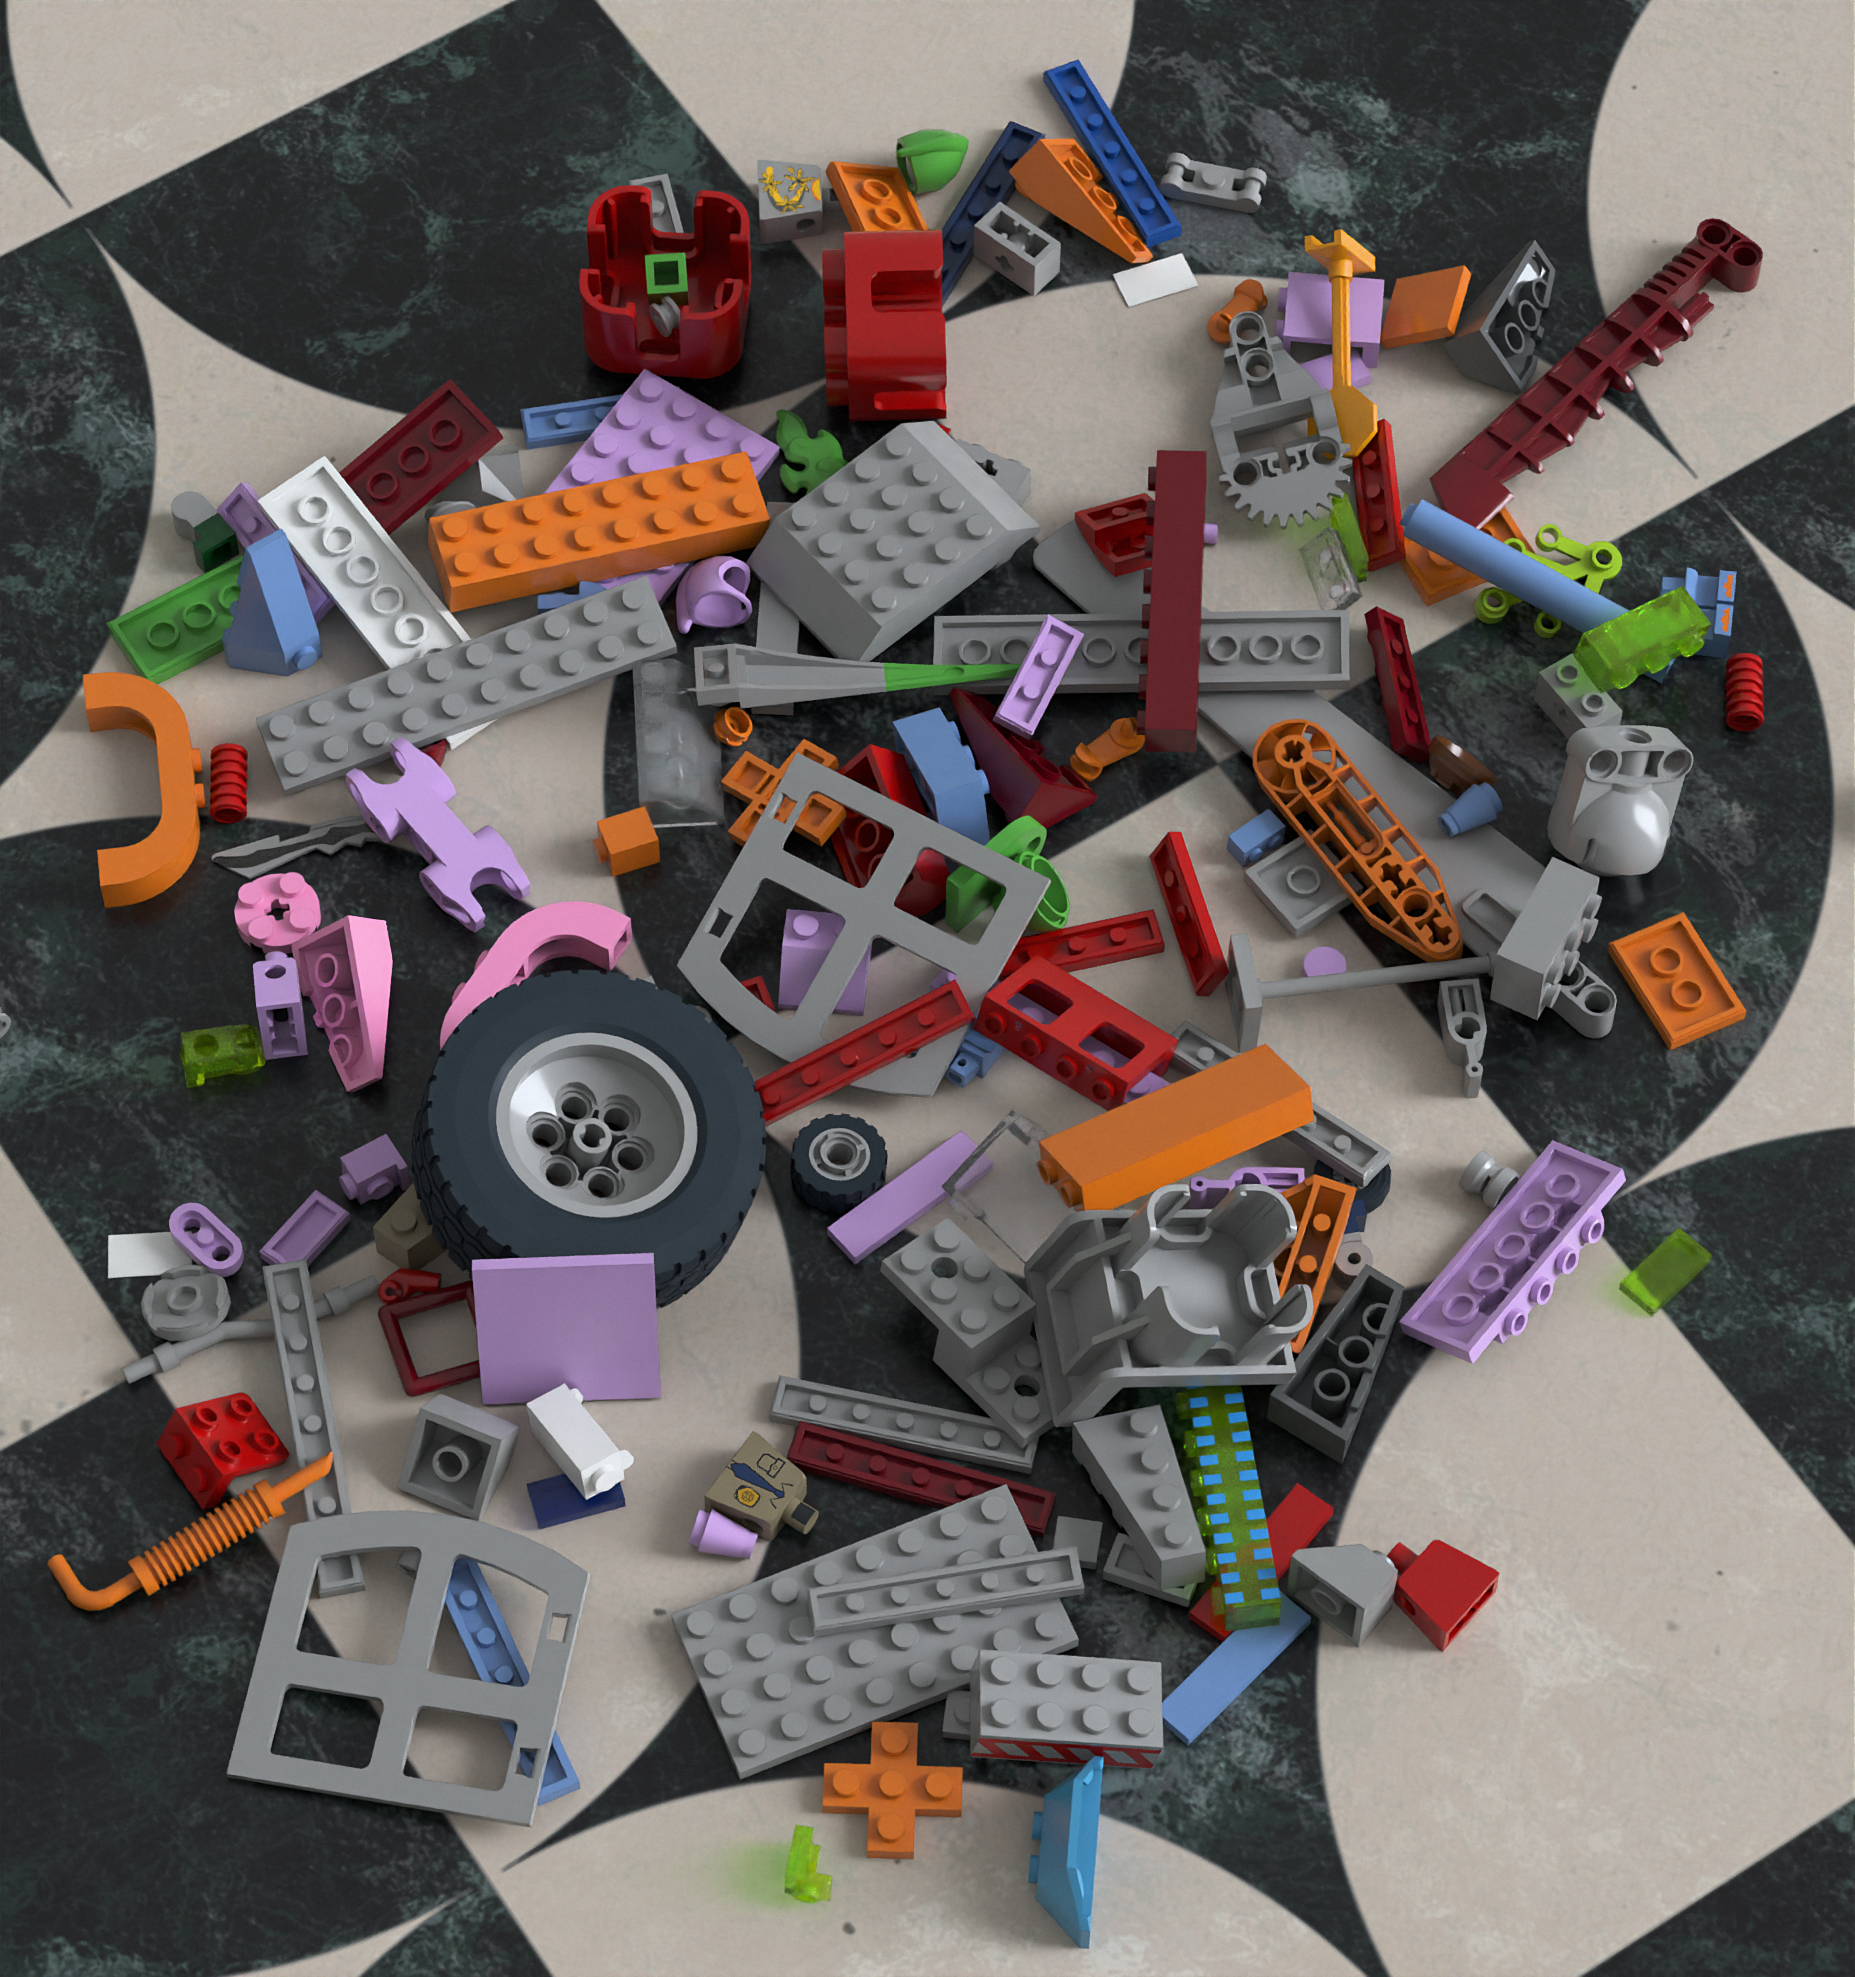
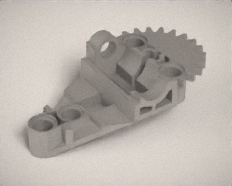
(1267, 402)

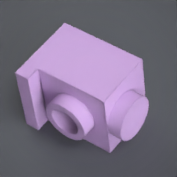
(373, 1170)

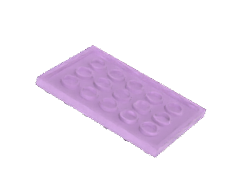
(655, 430)

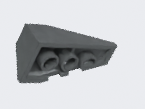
(1502, 325)

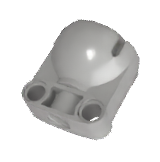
(1618, 798)

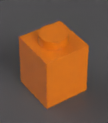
(627, 842)

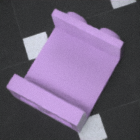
(1309, 313)

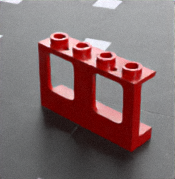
(1081, 1014)

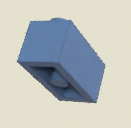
(1256, 838)

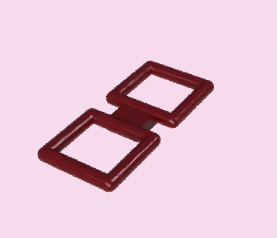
(388, 1318)

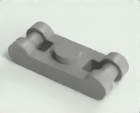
(1212, 184)

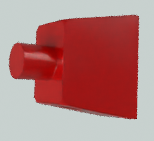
(1441, 1589)

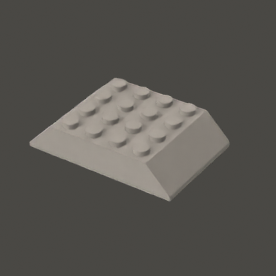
(888, 540)

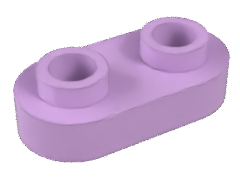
(209, 1242)

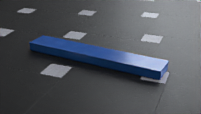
(1112, 153)

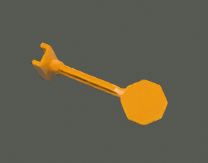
(1353, 410)

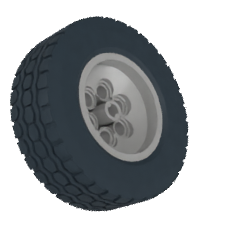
(609, 1056)

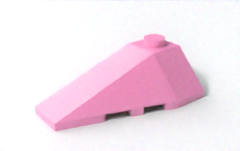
(349, 983)

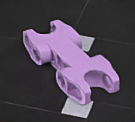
(455, 856)

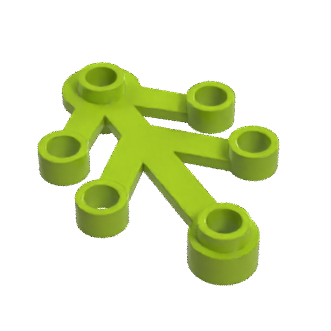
(1584, 566)

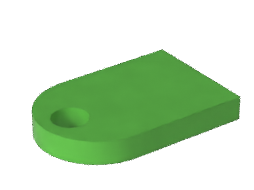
(972, 893)

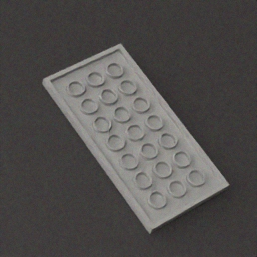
(792, 1692)

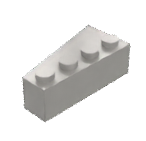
(1142, 1482)

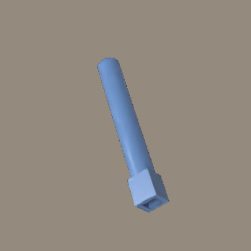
(1511, 570)

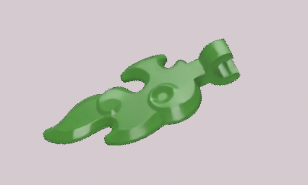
(819, 455)

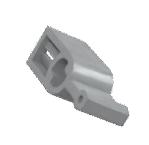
(1463, 1029)

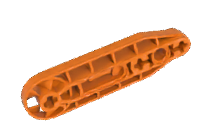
(1374, 861)

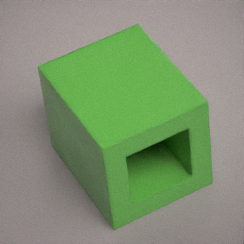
(667, 277)

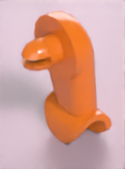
(1247, 297)
(1108, 748)

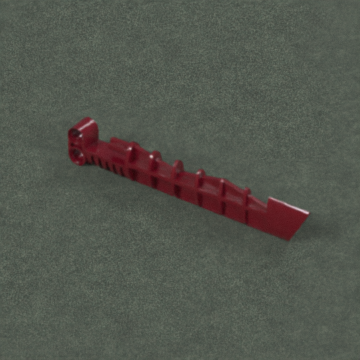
(1569, 393)

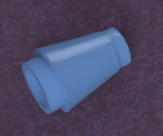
(1472, 809)

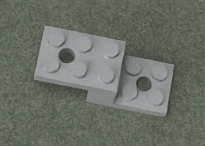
(981, 1326)

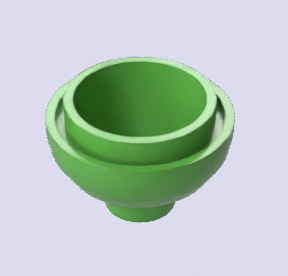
(1054, 906)

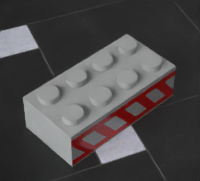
(1065, 1709)

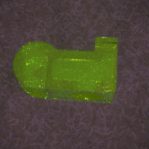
(220, 1052)

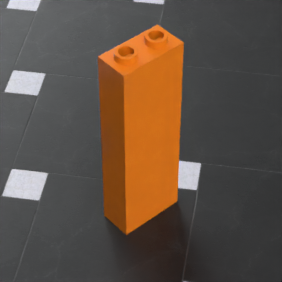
(1175, 1131)

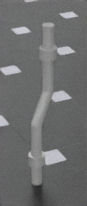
(168, 1356)

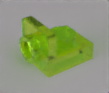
(801, 1869)

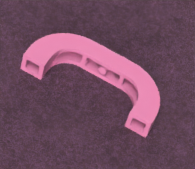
(540, 935)

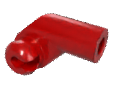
(407, 1282)

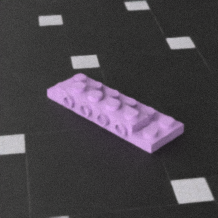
(1516, 1254)

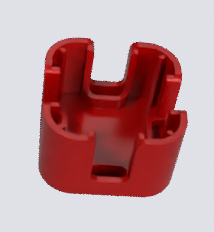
(614, 288)
(885, 325)

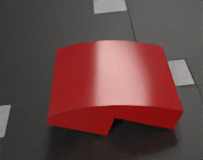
(1118, 533)

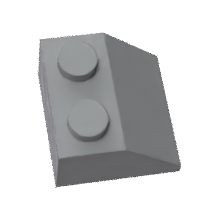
(457, 1456)
(1344, 1587)

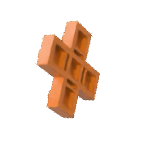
(756, 782)
(892, 1790)

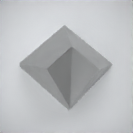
(489, 480)

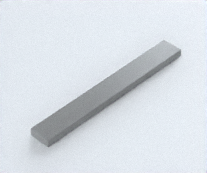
(310, 1411)

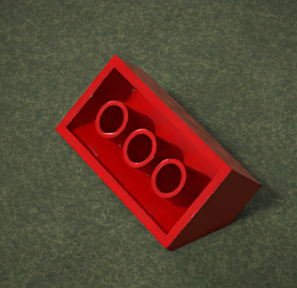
(863, 842)

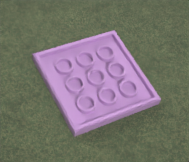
(567, 1323)

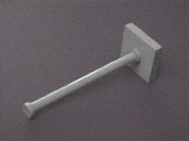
(1247, 991)

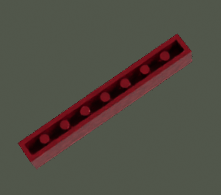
(1175, 601)

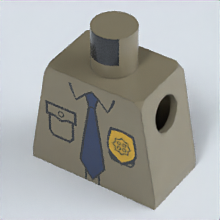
(762, 1491)

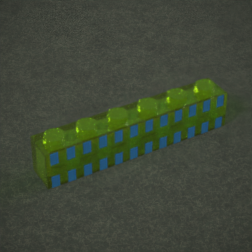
(1232, 1506)

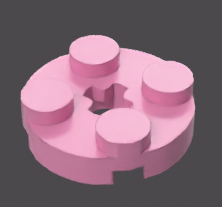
(271, 892)

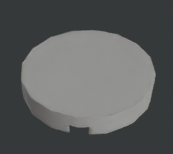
(185, 1303)

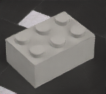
(1546, 939)

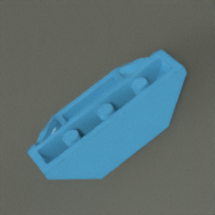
(1068, 1850)

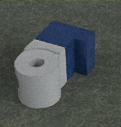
(1352, 1252)

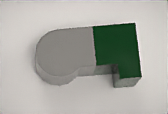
(211, 535)

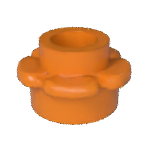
(732, 726)

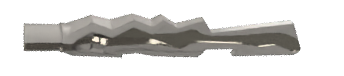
(266, 854)

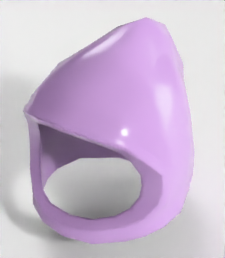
(713, 594)

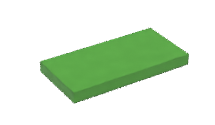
(180, 625)

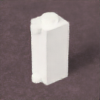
(577, 1441)

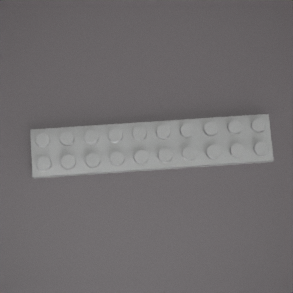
(1235, 650)
(466, 685)

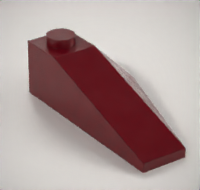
(1016, 769)

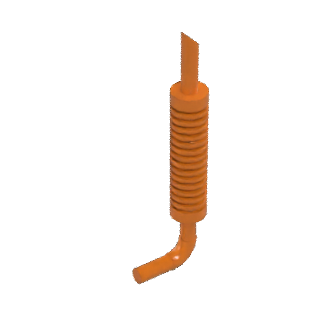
(194, 1542)

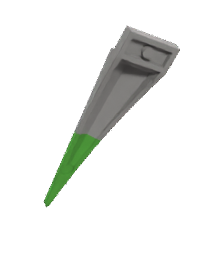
(776, 677)

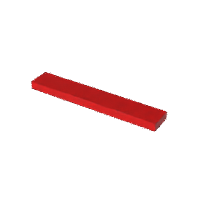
(863, 1051)

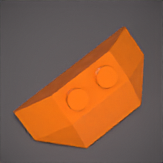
(1321, 1219)

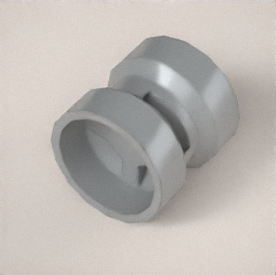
(1488, 1179)

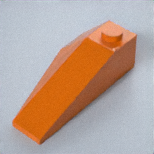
(1066, 184)

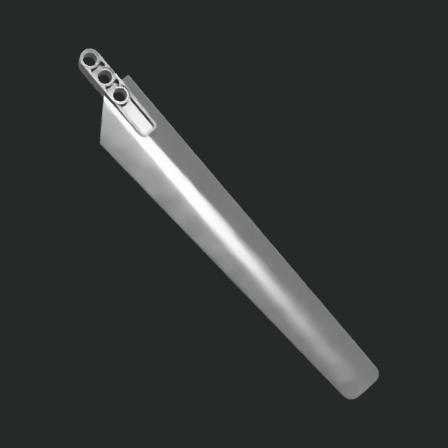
(1480, 868)

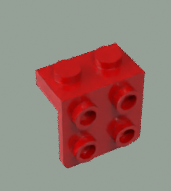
(217, 1442)

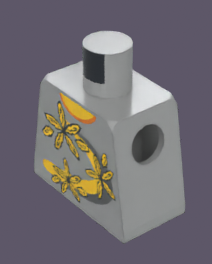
(792, 201)

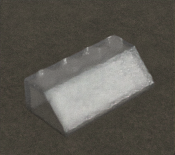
(676, 747)

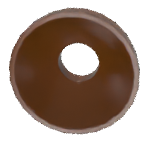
(1456, 767)

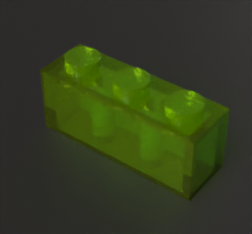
(1642, 640)

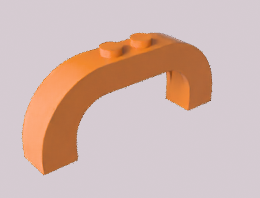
(161, 859)

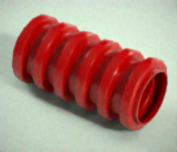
(1744, 692)
(228, 783)

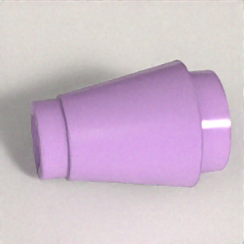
(721, 1536)

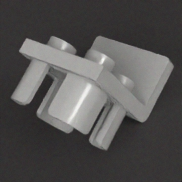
(1165, 1298)

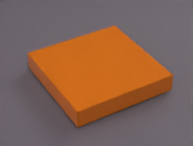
(1425, 307)

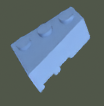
(944, 773)

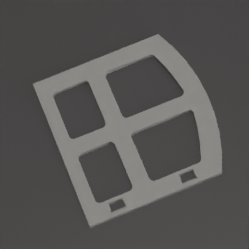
(867, 915)
(407, 1683)

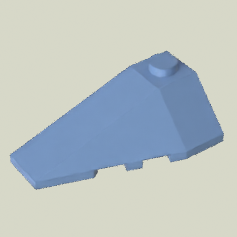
(272, 617)

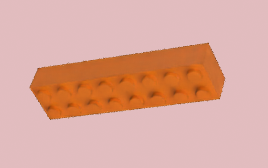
(597, 531)

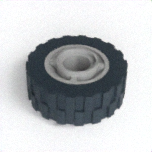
(844, 1140)

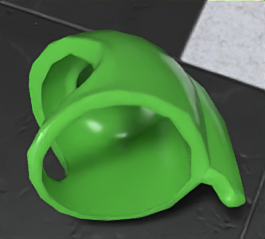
(933, 157)

